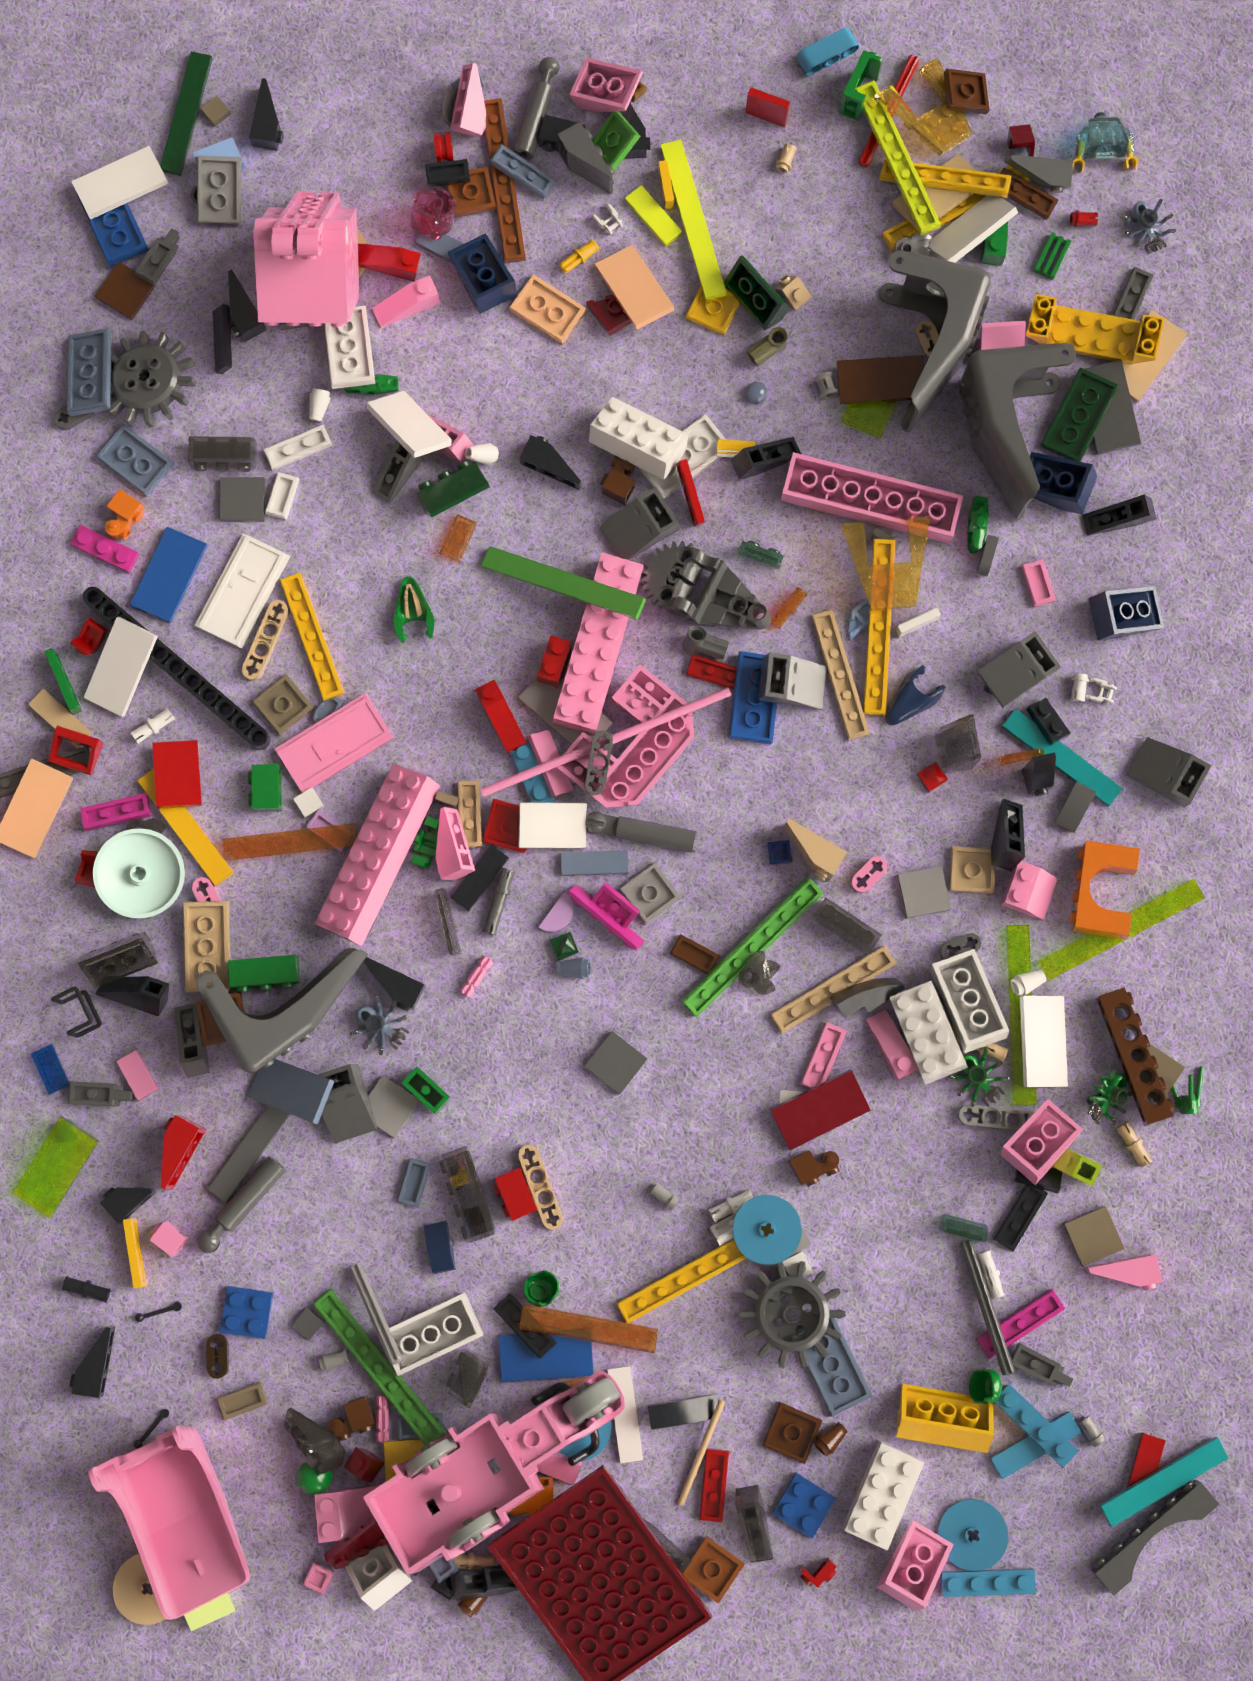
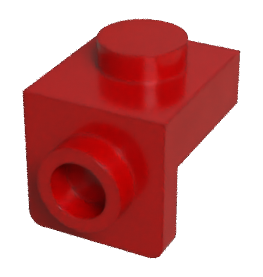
(89, 637)
(85, 872)
(824, 1573)

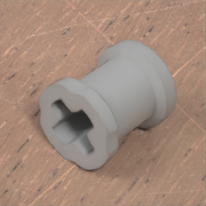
(823, 378)

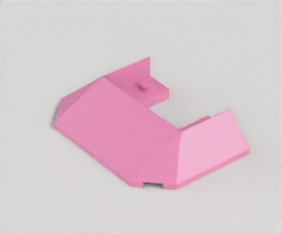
(647, 755)

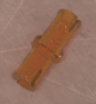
(788, 607)

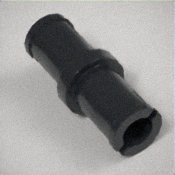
(86, 1289)

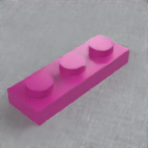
(104, 548)
(115, 812)

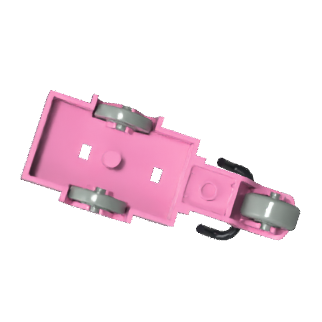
(464, 1486)

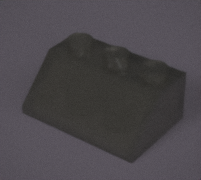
(118, 959)

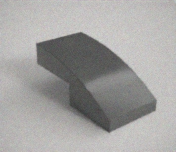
(1075, 807)

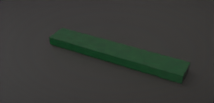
(186, 113)

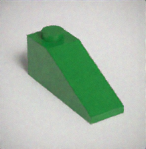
(995, 247)

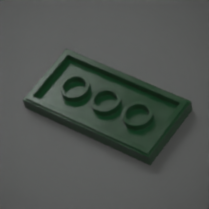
(1079, 415)

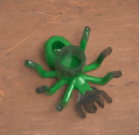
(978, 1075)
(1112, 1095)

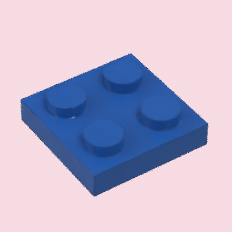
(246, 1312)
(804, 1505)

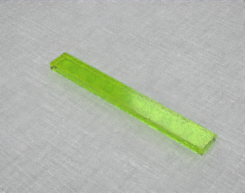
(1142, 919)
(1018, 963)

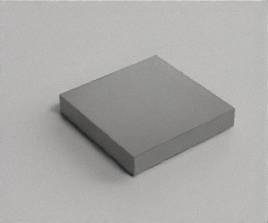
(924, 892)
(650, 893)
(391, 1106)

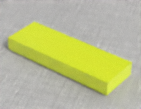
(653, 216)

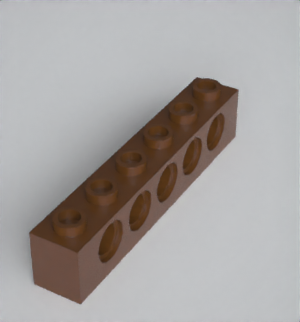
(1149, 1113)

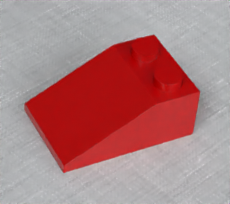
(178, 1147)

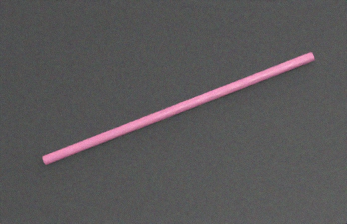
(568, 757)

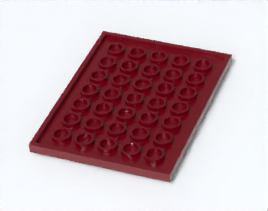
(600, 1579)

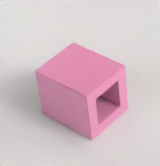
(168, 1238)

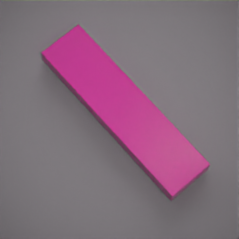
(1024, 1321)

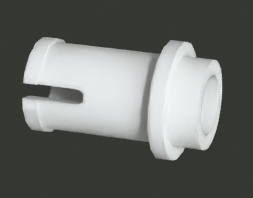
(1079, 687)

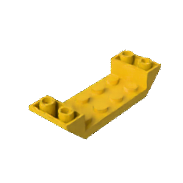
(1095, 333)

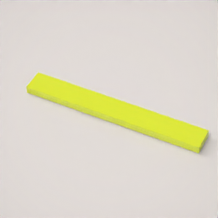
(899, 161)
(693, 220)

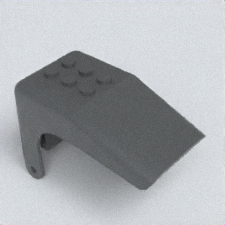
(954, 302)
(988, 393)
(261, 1038)

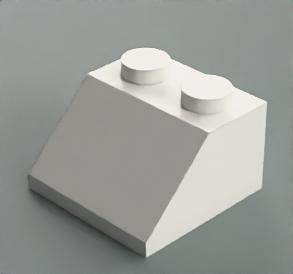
(378, 1576)

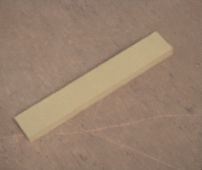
(840, 675)
(819, 997)

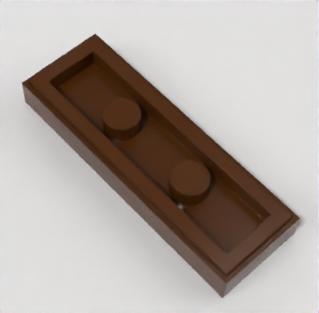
(1030, 195)

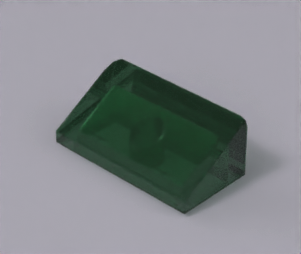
(964, 1228)

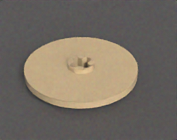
(129, 1594)

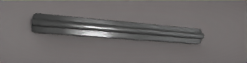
(987, 1307)

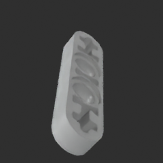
(1002, 1115)

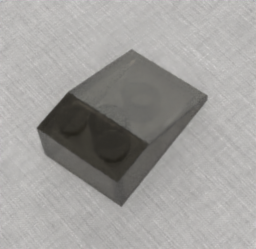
(958, 745)
(469, 1377)

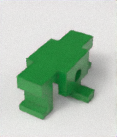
(426, 844)

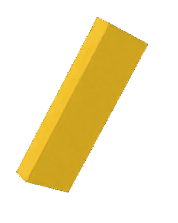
(134, 1253)

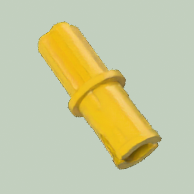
(579, 256)

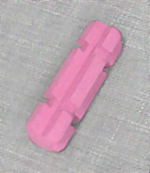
(476, 976)
(382, 1418)

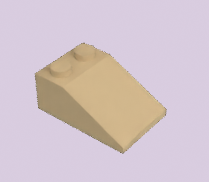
(816, 851)

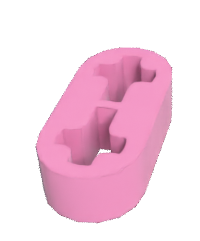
(873, 878)
(212, 893)

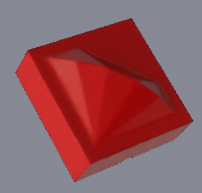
(932, 777)

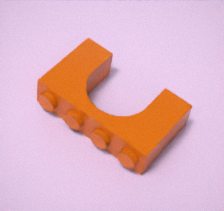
(1088, 915)

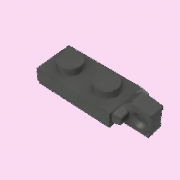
(158, 257)
(97, 1094)
(1039, 1366)

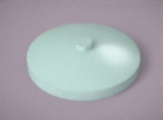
(138, 873)

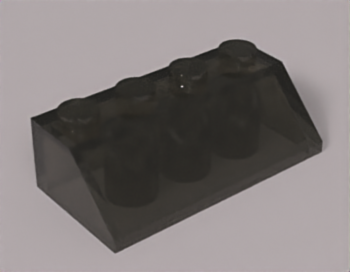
(468, 1194)

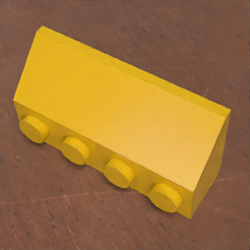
(944, 1419)

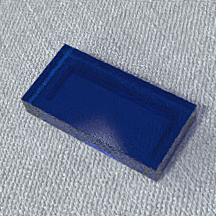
(50, 1069)

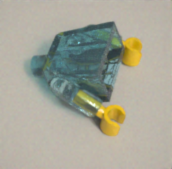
(1104, 139)

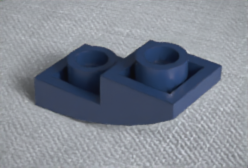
(439, 1247)

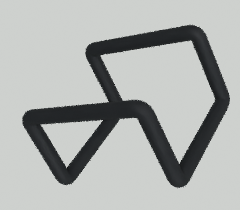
(71, 1032)

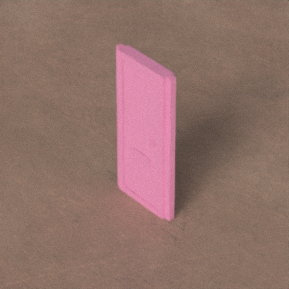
(334, 743)

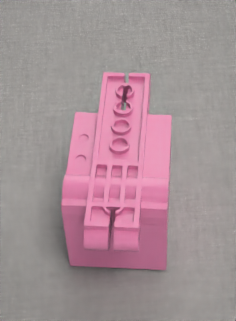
(307, 261)

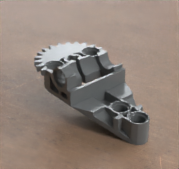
(719, 598)

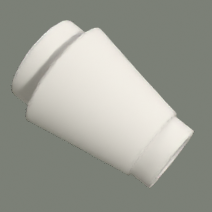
(318, 404)
(482, 453)
(1026, 982)

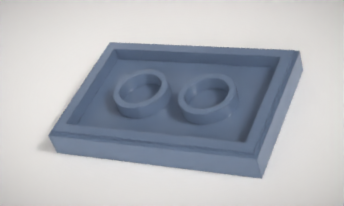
(134, 460)

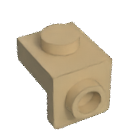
(793, 291)

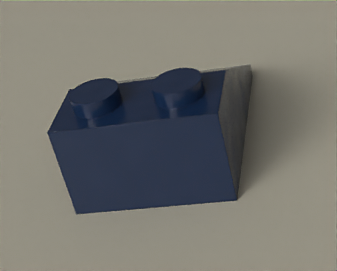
(483, 273)
(1063, 482)
(1126, 612)

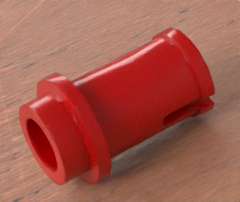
(1083, 218)

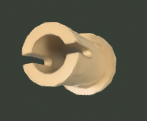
(784, 163)

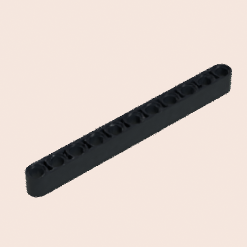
(185, 674)

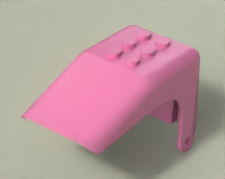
(177, 1520)

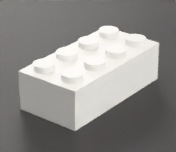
(638, 438)
(969, 1001)
(928, 1032)
(435, 1332)
(883, 1495)

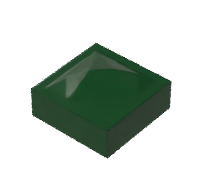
(564, 946)

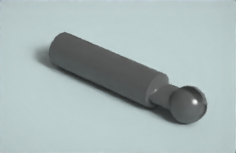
(536, 109)
(641, 831)
(242, 1203)

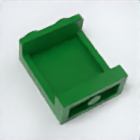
(853, 101)

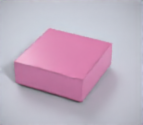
(318, 1578)

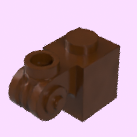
(616, 483)
(808, 1169)
(359, 1417)

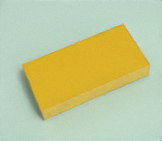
(666, 184)

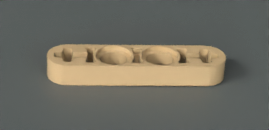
(262, 639)
(537, 1188)

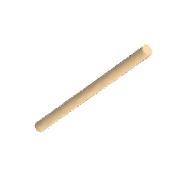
(701, 1452)

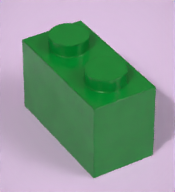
(266, 788)
(426, 1090)

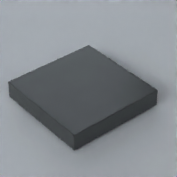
(242, 499)
(616, 1062)

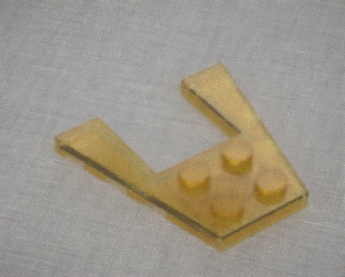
(937, 128)
(889, 584)

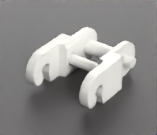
(602, 224)
(1103, 684)

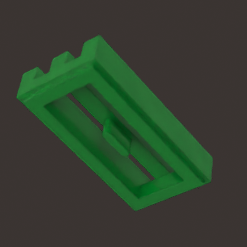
(1059, 240)

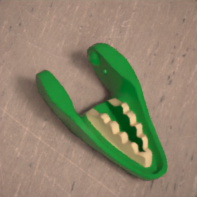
(412, 607)

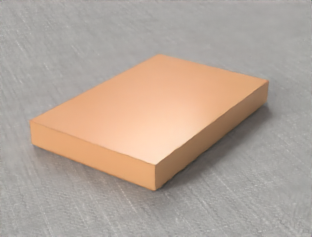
(547, 309)

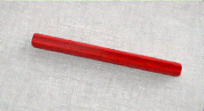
(900, 86)

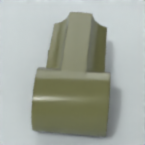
(767, 347)

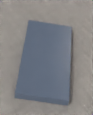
(89, 372)
(292, 1090)
(837, 1374)

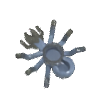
(1145, 220)
(378, 1023)

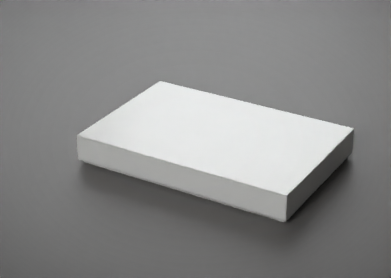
(552, 825)

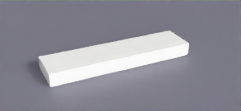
(627, 1421)

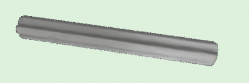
(375, 1314)

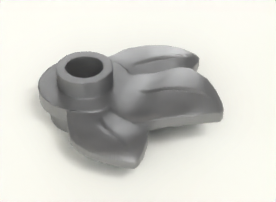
(916, 243)

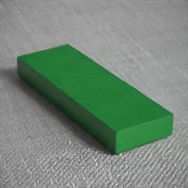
(63, 681)

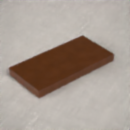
(878, 379)

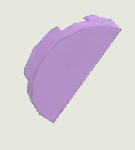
(559, 915)

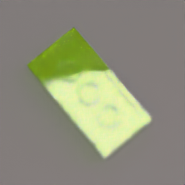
(55, 1167)

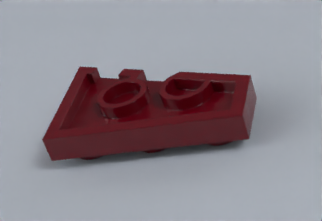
(609, 314)
(357, 1546)

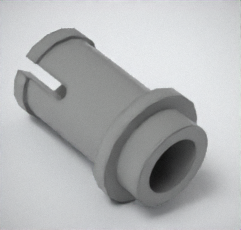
(664, 1196)
(333, 1360)
(1091, 1431)

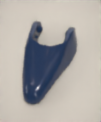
(910, 700)

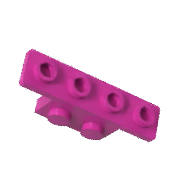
(611, 910)

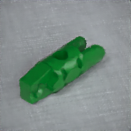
(382, 385)
(977, 524)

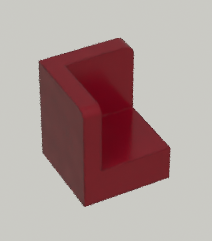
(1020, 137)

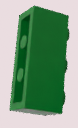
(264, 973)

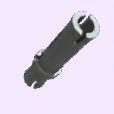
(498, 901)

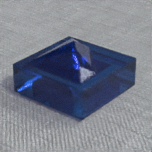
(779, 852)

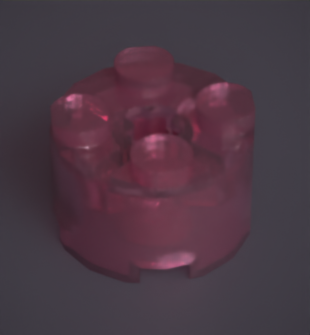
(433, 212)

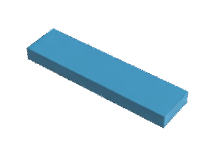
(1027, 1450)

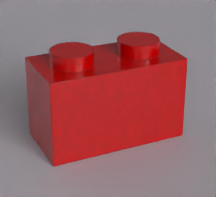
(554, 661)
(515, 1194)

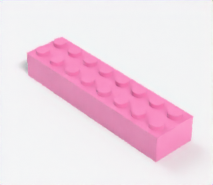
(869, 496)
(595, 651)
(377, 854)

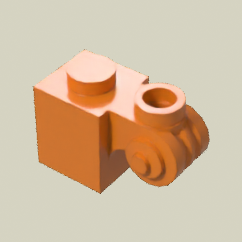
(127, 511)

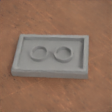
(219, 189)

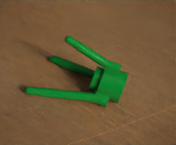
(1189, 1103)

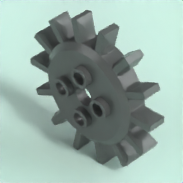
(166, 374)
(799, 1293)

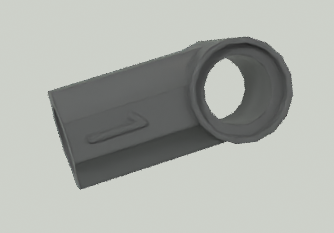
(699, 641)

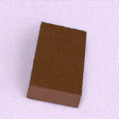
(694, 954)

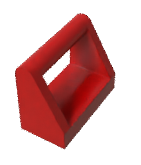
(78, 738)

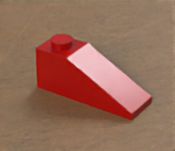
(389, 260)
(500, 716)

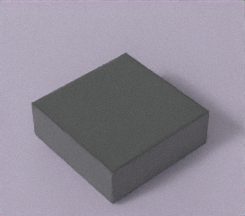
(308, 1323)

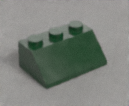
(755, 294)
(451, 488)

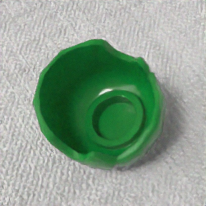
(541, 1288)
(985, 1386)
(310, 1481)

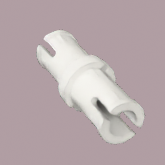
(152, 725)
(730, 1206)
(991, 1274)

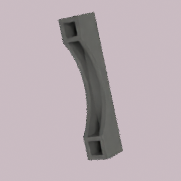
(1117, 1568)

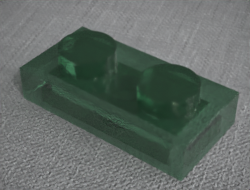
(754, 551)

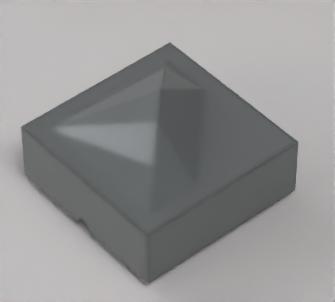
(879, 534)

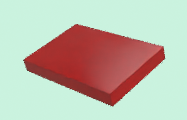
(177, 774)

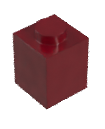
(363, 1464)

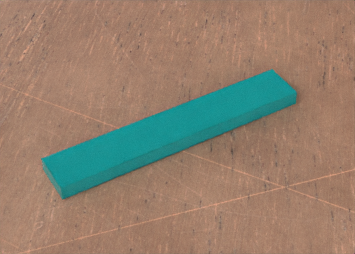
(1066, 760)
(1163, 1481)

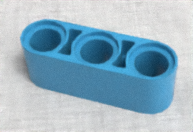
(827, 51)

